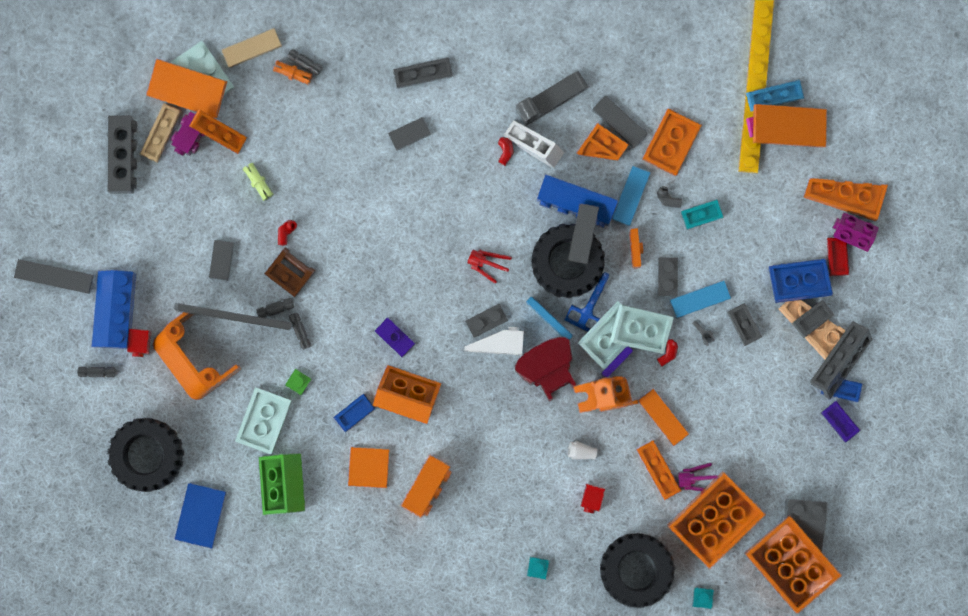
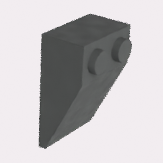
(809, 517)

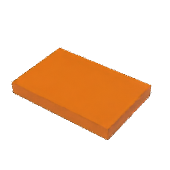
(671, 142)

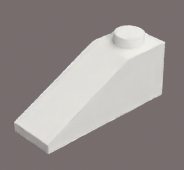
(534, 144)
(503, 342)

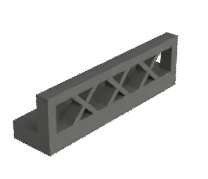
(841, 359)

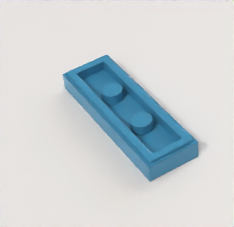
(776, 94)
(631, 196)
(700, 299)
(548, 318)

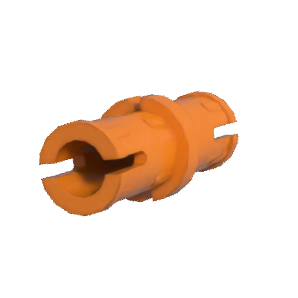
(292, 72)

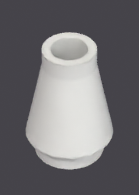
(581, 451)

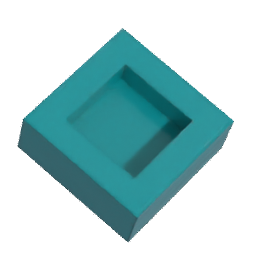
(537, 568)
(703, 598)

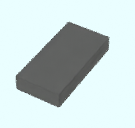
(409, 133)
(221, 260)
(813, 319)

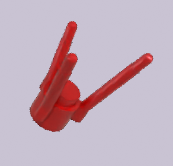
(478, 258)

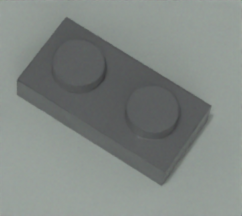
(667, 276)
(486, 320)
(744, 324)

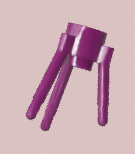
(687, 478)

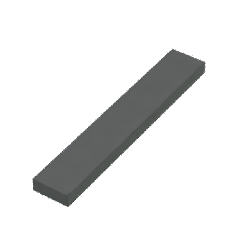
(232, 316)

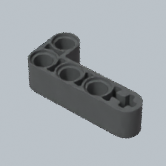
(551, 98)

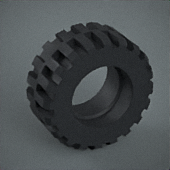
(553, 283)
(119, 454)
(663, 564)

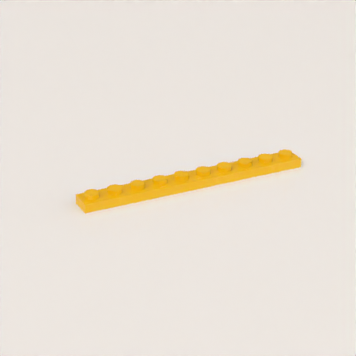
(756, 78)

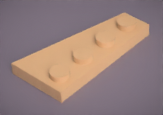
(824, 337)

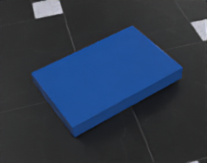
(800, 280)
(200, 515)

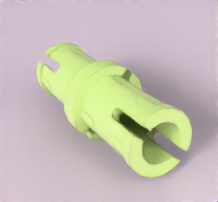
(258, 181)

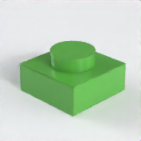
(298, 382)

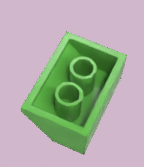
(281, 484)

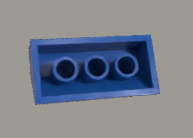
(569, 196)
(113, 309)

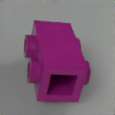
(186, 139)
(855, 231)

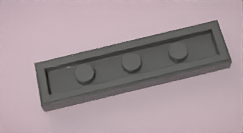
(53, 276)

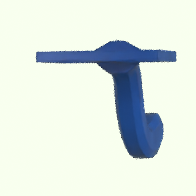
(587, 311)

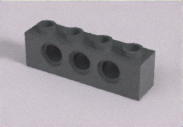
(116, 125)

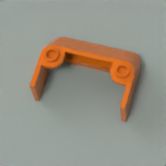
(194, 383)

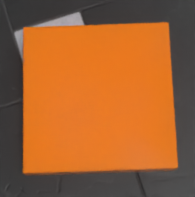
(368, 467)

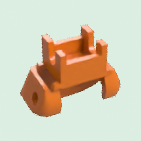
(604, 402)

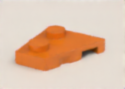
(603, 144)

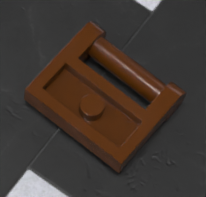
(285, 277)

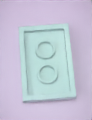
(201, 60)
(641, 329)
(597, 339)
(263, 421)

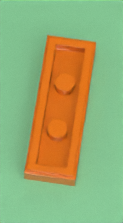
(218, 131)
(663, 417)
(658, 470)

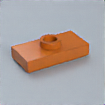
(636, 248)

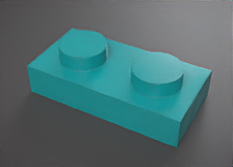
(702, 214)

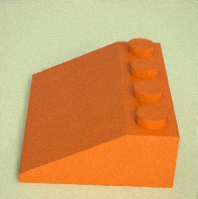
(716, 519)
(792, 564)

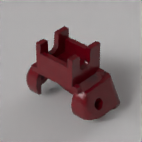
(547, 365)

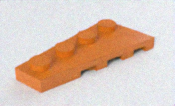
(851, 197)

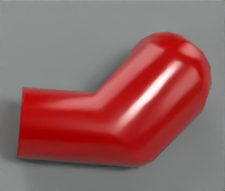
(507, 148)
(284, 230)
(671, 352)

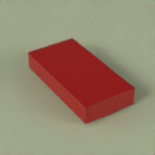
(837, 257)

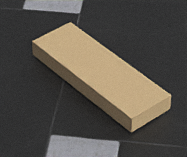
(251, 48)
(160, 132)

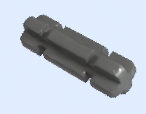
(304, 62)
(275, 308)
(300, 331)
(96, 372)

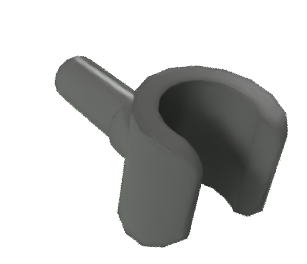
(705, 334)

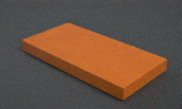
(186, 88)
(789, 125)

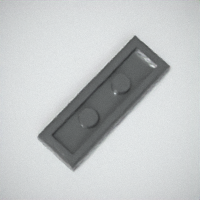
(422, 72)
(619, 121)
(583, 234)

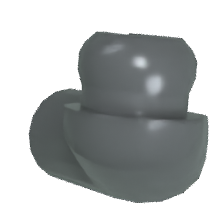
(666, 199)

